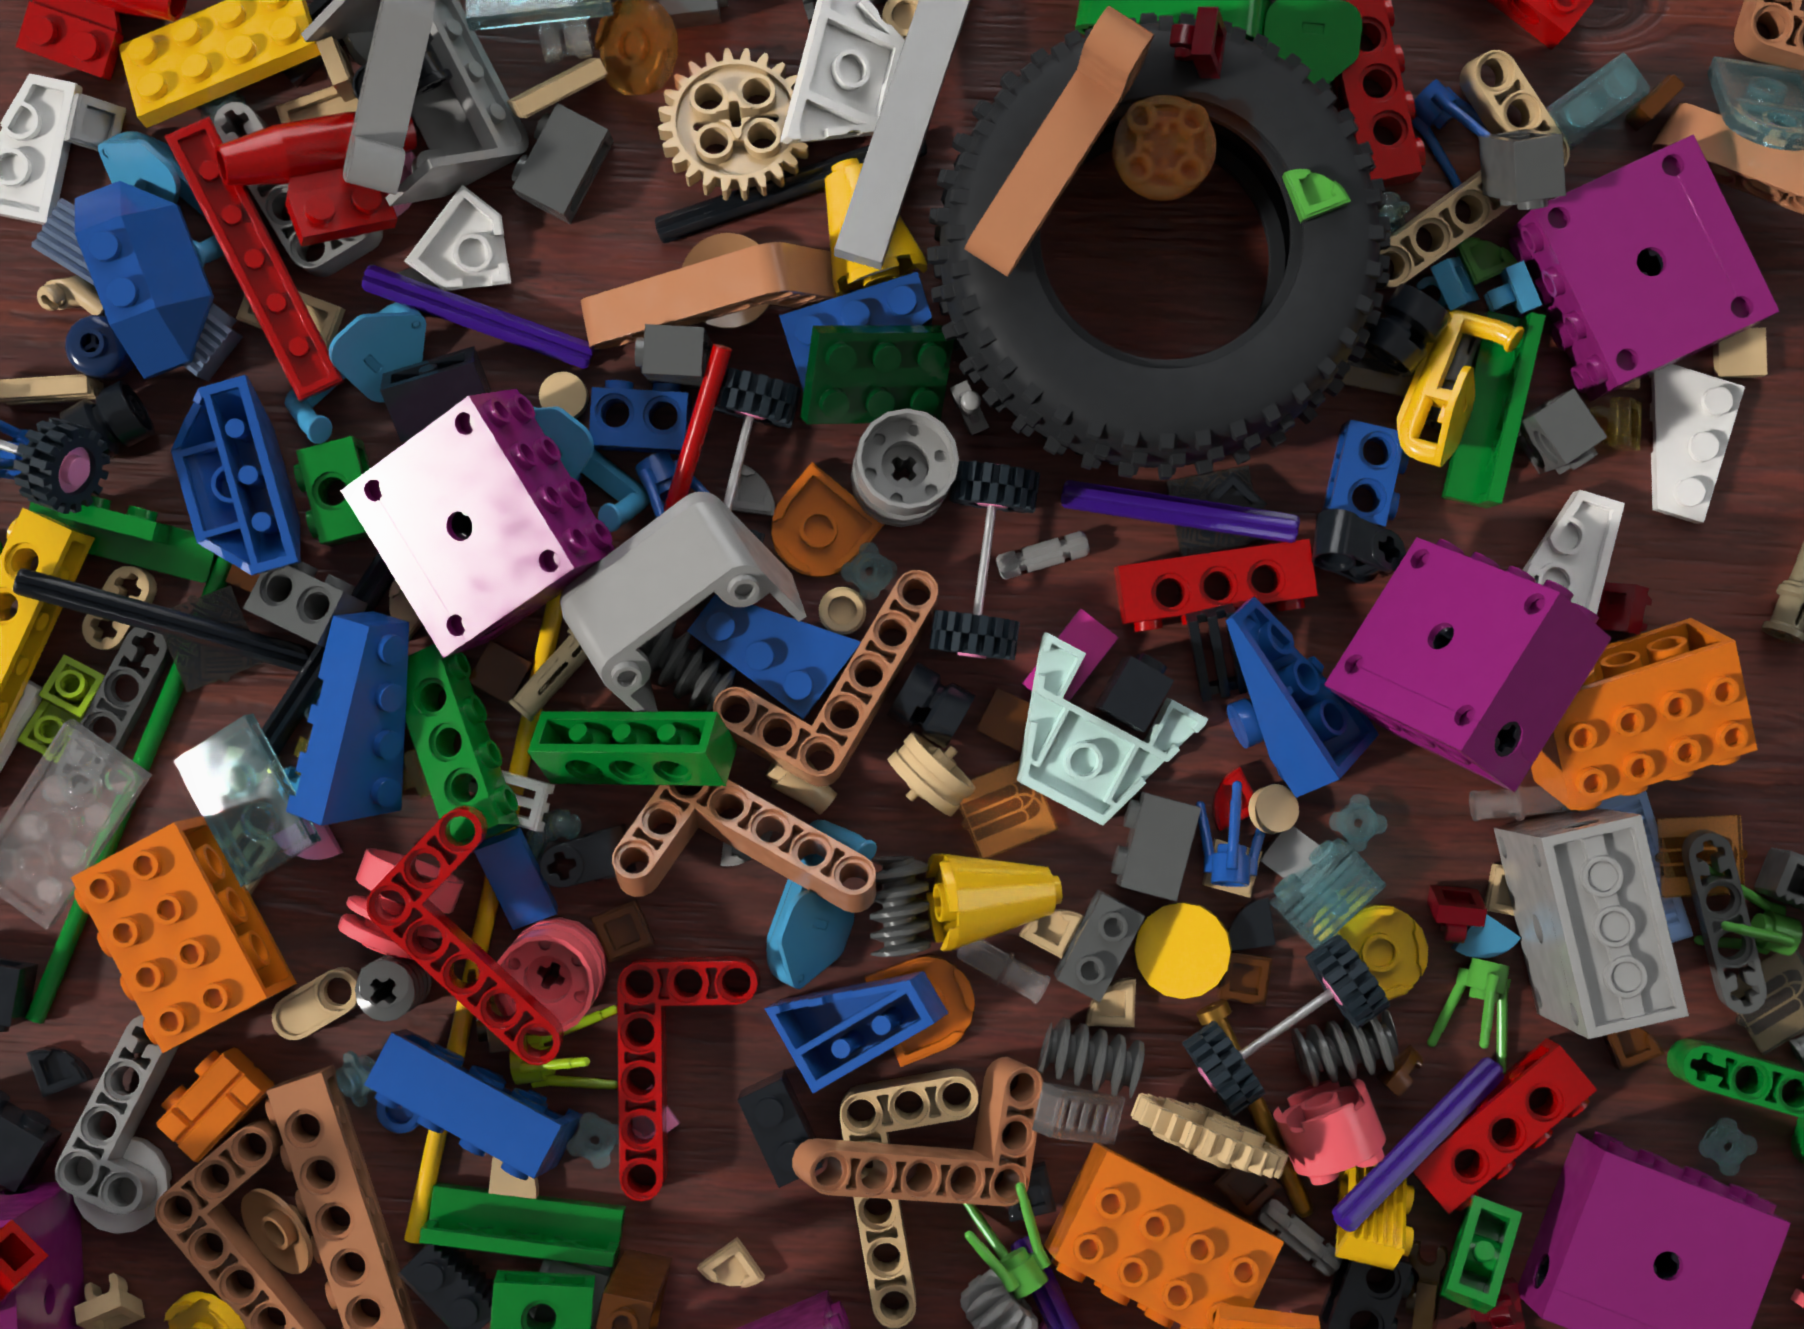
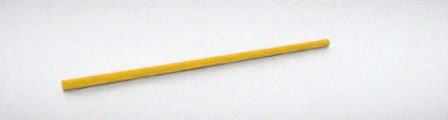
(481, 935)

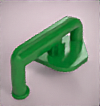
(1318, 32)

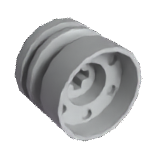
(898, 442)

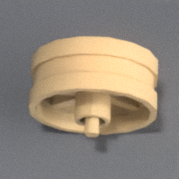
(931, 773)

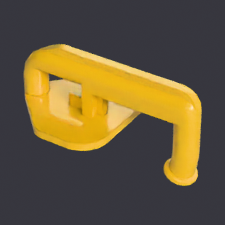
(1455, 404)

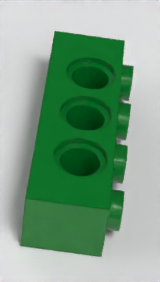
(433, 738)
(633, 748)

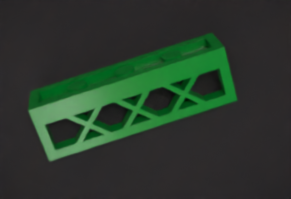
(1502, 381)
(524, 1226)

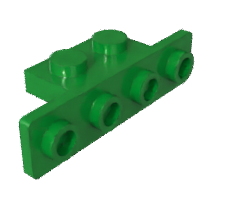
(138, 539)

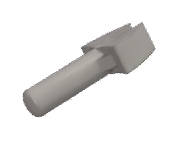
(969, 405)

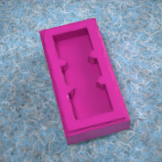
(1088, 636)

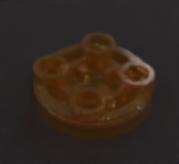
(1164, 147)

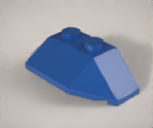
(144, 274)
(237, 479)

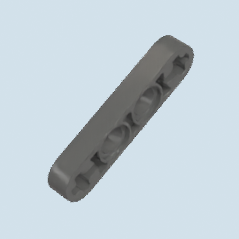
(108, 704)
(1711, 921)

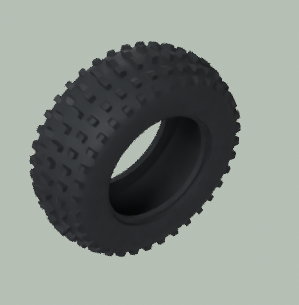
(1197, 406)

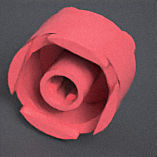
(1331, 1130)

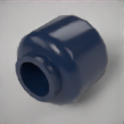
(96, 349)

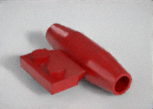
(86, 31)
(311, 161)

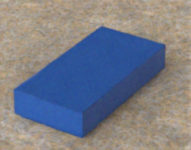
(516, 878)

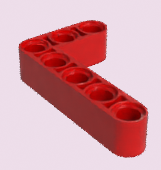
(456, 943)
(653, 1053)

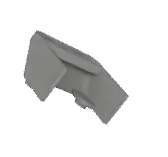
(461, 121)
(659, 578)

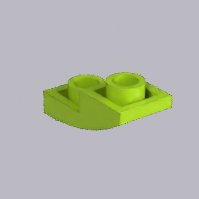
(64, 698)

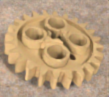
(731, 85)
(1209, 1135)

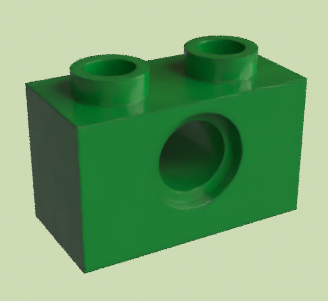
(316, 472)
(1480, 1255)
(521, 1290)

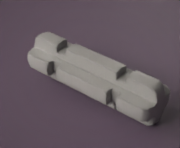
(1042, 555)
(1299, 1237)

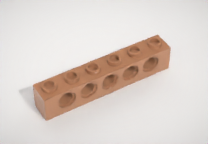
(351, 1189)

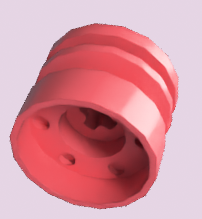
(373, 869)
(581, 969)

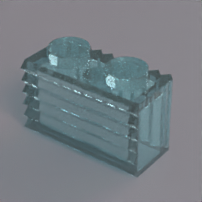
(1598, 100)
(1327, 892)

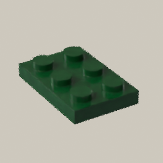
(874, 370)

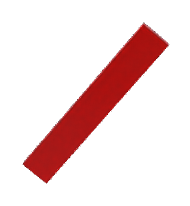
(255, 263)

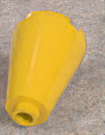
(903, 251)
(986, 897)

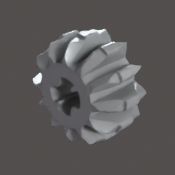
(992, 1307)

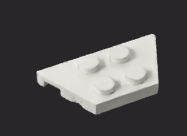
(842, 73)

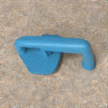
(153, 168)
(362, 354)
(580, 457)
(806, 928)

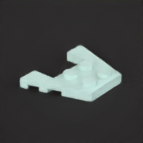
(1082, 757)

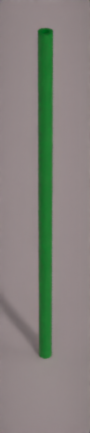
(143, 757)

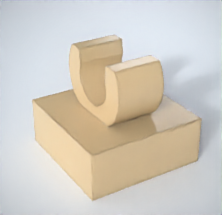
(110, 1309)

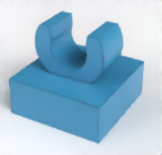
(1452, 282)
(1517, 290)

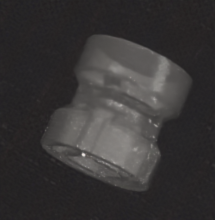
(576, 35)

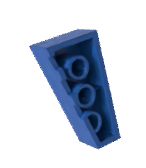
(357, 723)
(471, 1105)

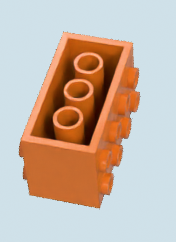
(1649, 716)
(181, 932)
(1158, 1243)

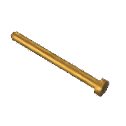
(1261, 1115)

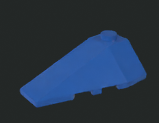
(1303, 723)

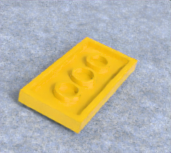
(214, 54)

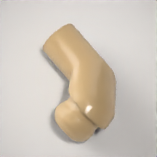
(70, 293)

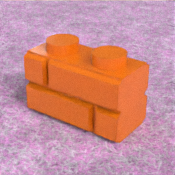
(214, 1103)

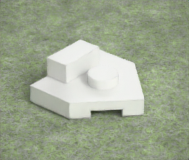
(463, 246)

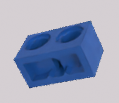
(639, 432)
(1353, 471)

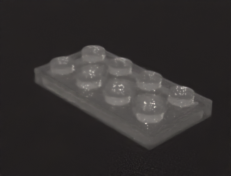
(64, 820)

